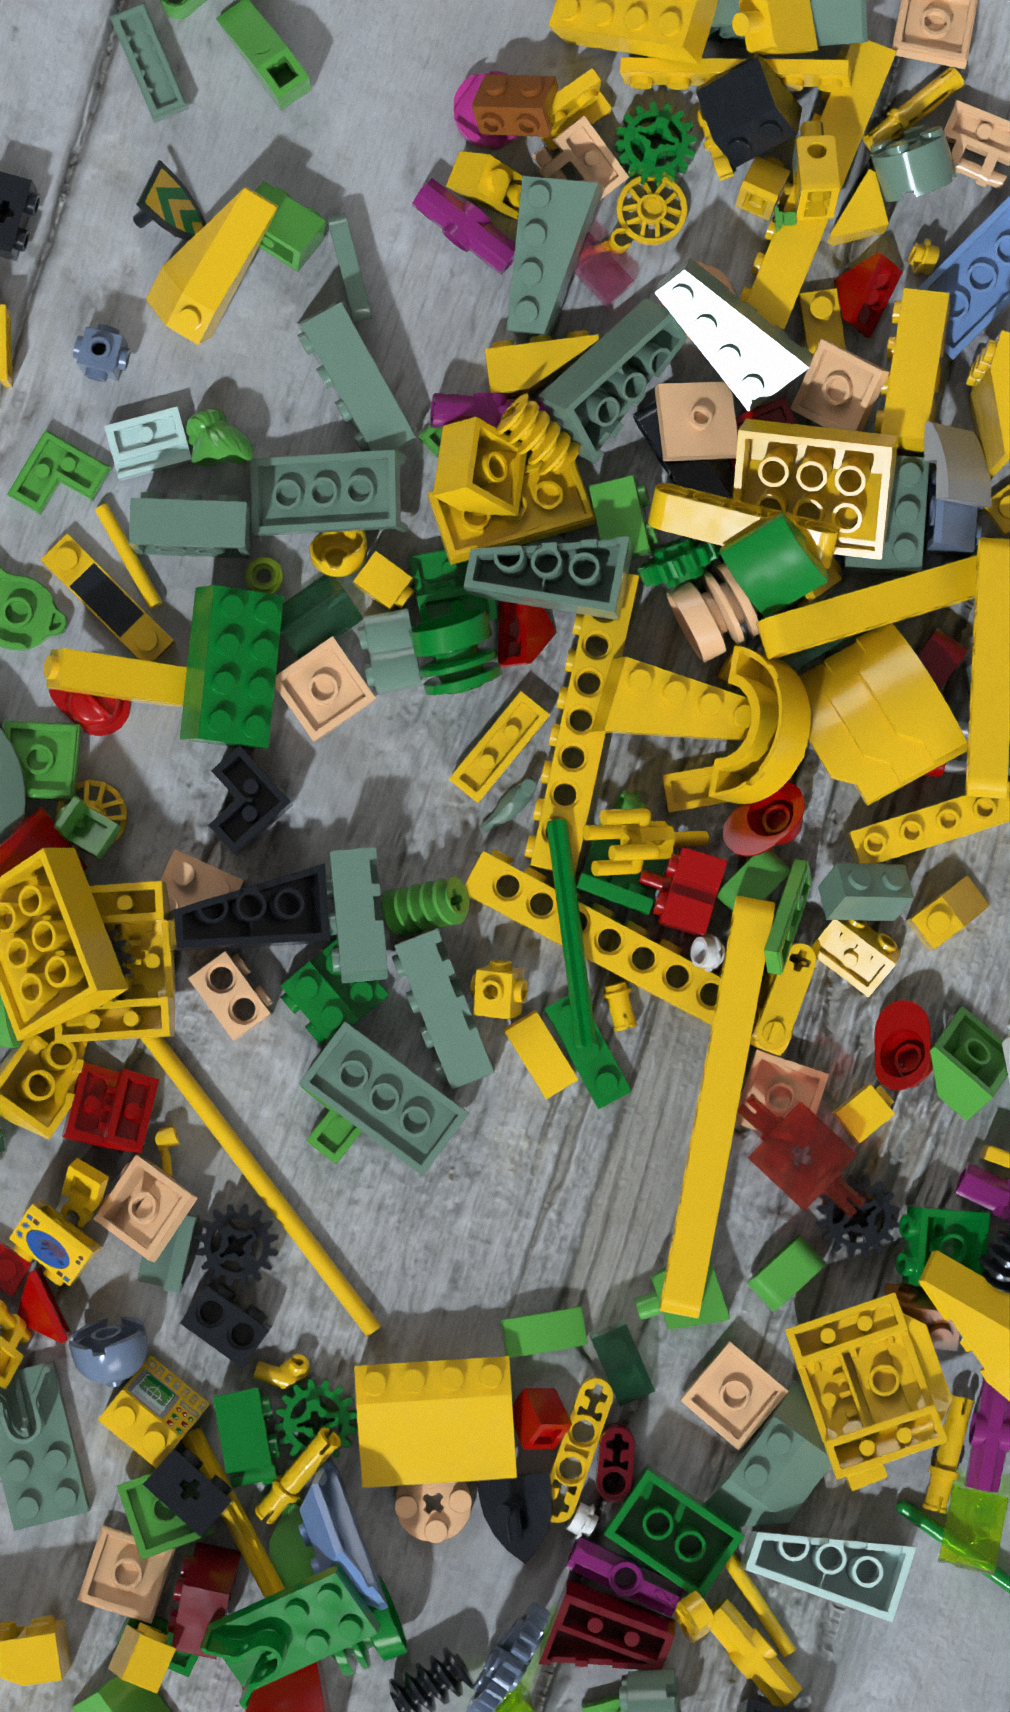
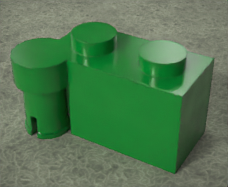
(246, 1436)

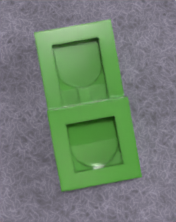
(543, 1332)

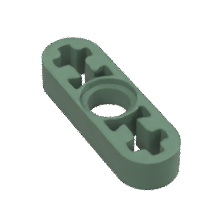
(349, 267)

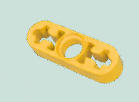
(693, 1617)

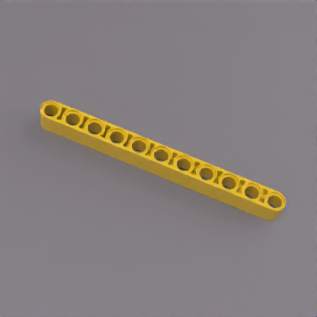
(717, 1107)

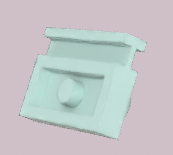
(148, 443)

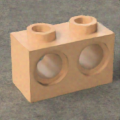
(223, 1001)

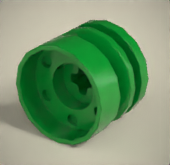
(457, 659)
(389, 1641)

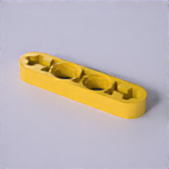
(580, 1450)

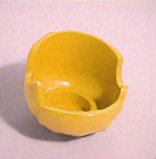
(339, 552)

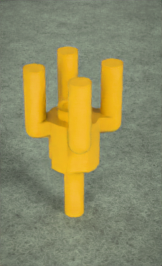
(638, 838)

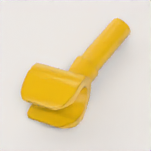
(610, 244)
(166, 1138)

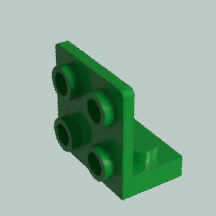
(618, 889)

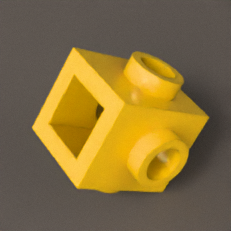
(499, 990)

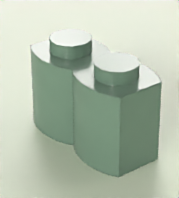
(391, 652)

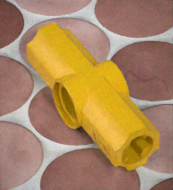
(753, 1654)

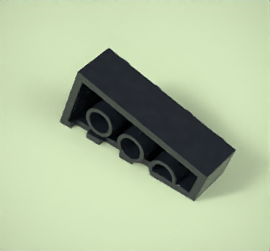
(260, 915)

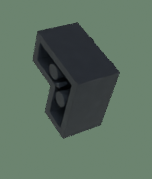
(256, 803)

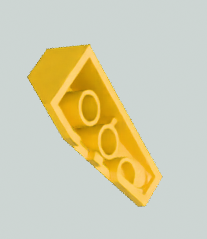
(207, 270)
(40, 1082)
(977, 1313)

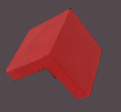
(540, 1418)

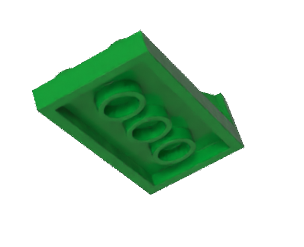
(290, 1630)

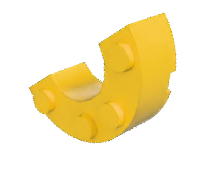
(776, 731)

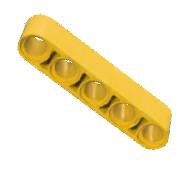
(725, 519)

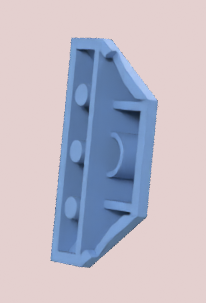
(336, 1535)

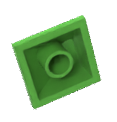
(968, 1064)

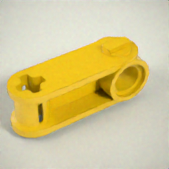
(781, 1001)

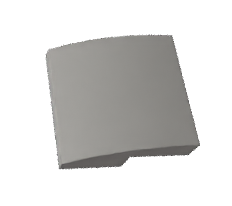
(961, 465)

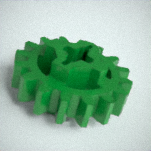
(642, 137)
(678, 562)
(314, 1402)

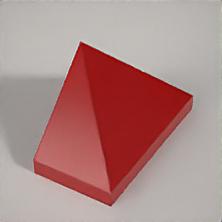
(866, 291)
(522, 633)
(41, 1309)

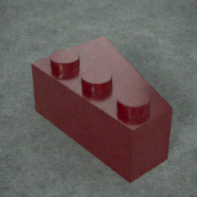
(605, 1631)

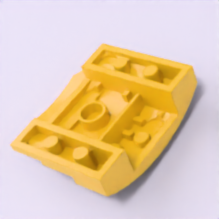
(879, 715)
(149, 1004)
(871, 1384)

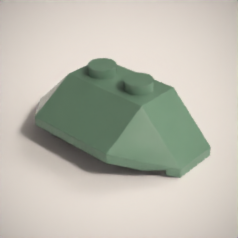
(774, 1467)

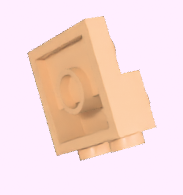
(145, 1207)

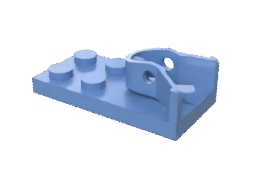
(976, 279)

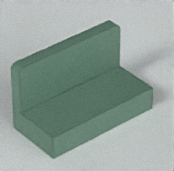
(172, 1263)

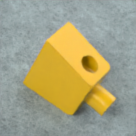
(776, 27)

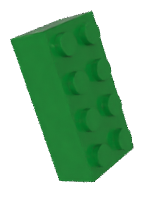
(231, 667)

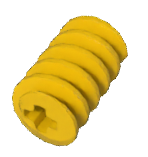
(538, 436)

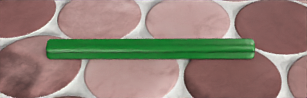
(571, 933)

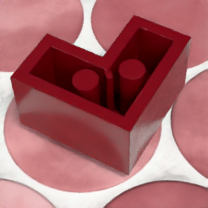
(203, 1595)

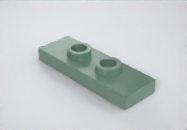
(149, 62)

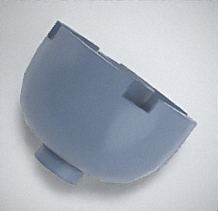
(110, 1352)

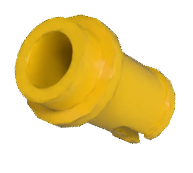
(620, 1005)

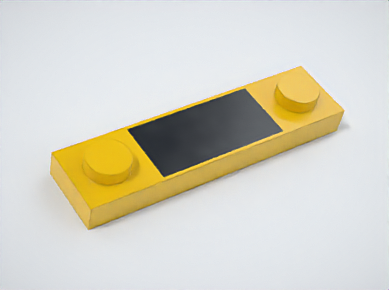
(107, 600)

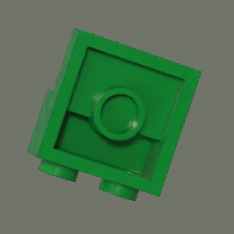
(326, 1000)
(952, 1232)

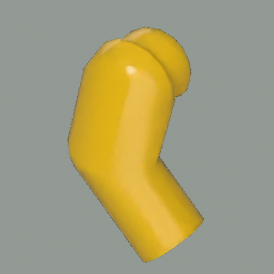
(284, 1375)

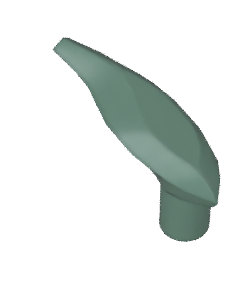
(511, 804)

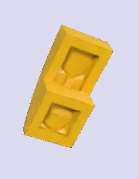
(540, 1054)

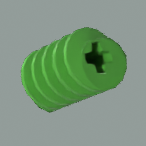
(425, 906)

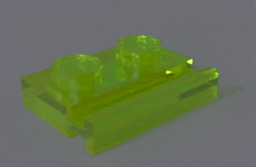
(973, 1530)

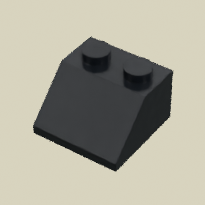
(748, 110)

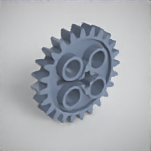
(509, 1659)

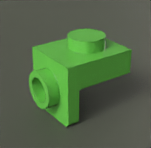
(86, 828)

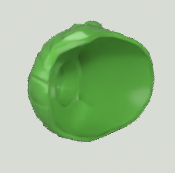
(216, 440)

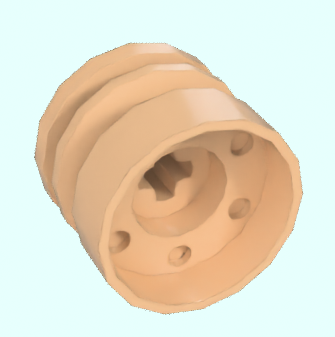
(713, 613)

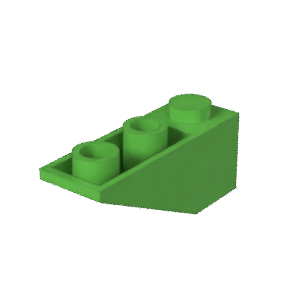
(265, 54)

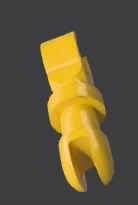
(720, 161)

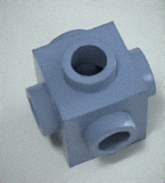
(105, 365)

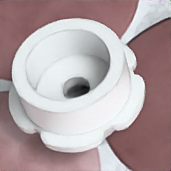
(707, 952)
(582, 1521)

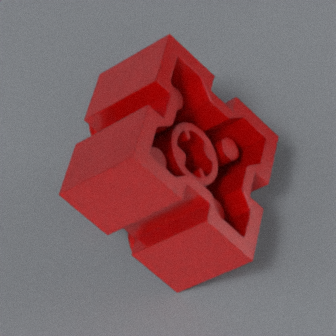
(686, 890)

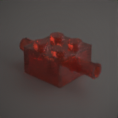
(826, 1155)

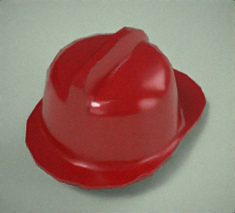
(94, 713)
(765, 823)
(902, 1046)

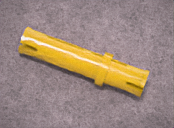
(916, 108)
(948, 1454)
(288, 1487)

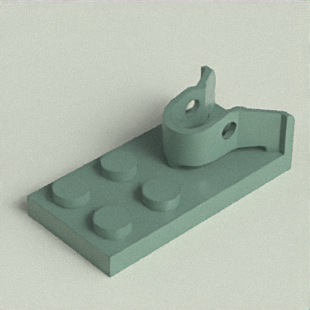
(326, 493)
(383, 1098)
(38, 1450)

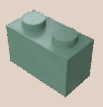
(865, 892)

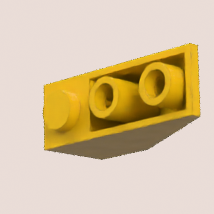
(528, 366)

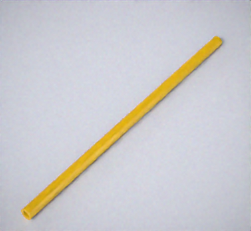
(263, 1184)

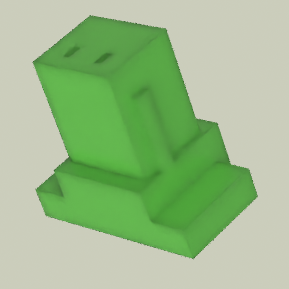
(783, 219)

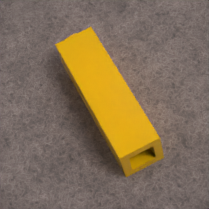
(115, 677)

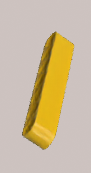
(868, 608)
(990, 674)

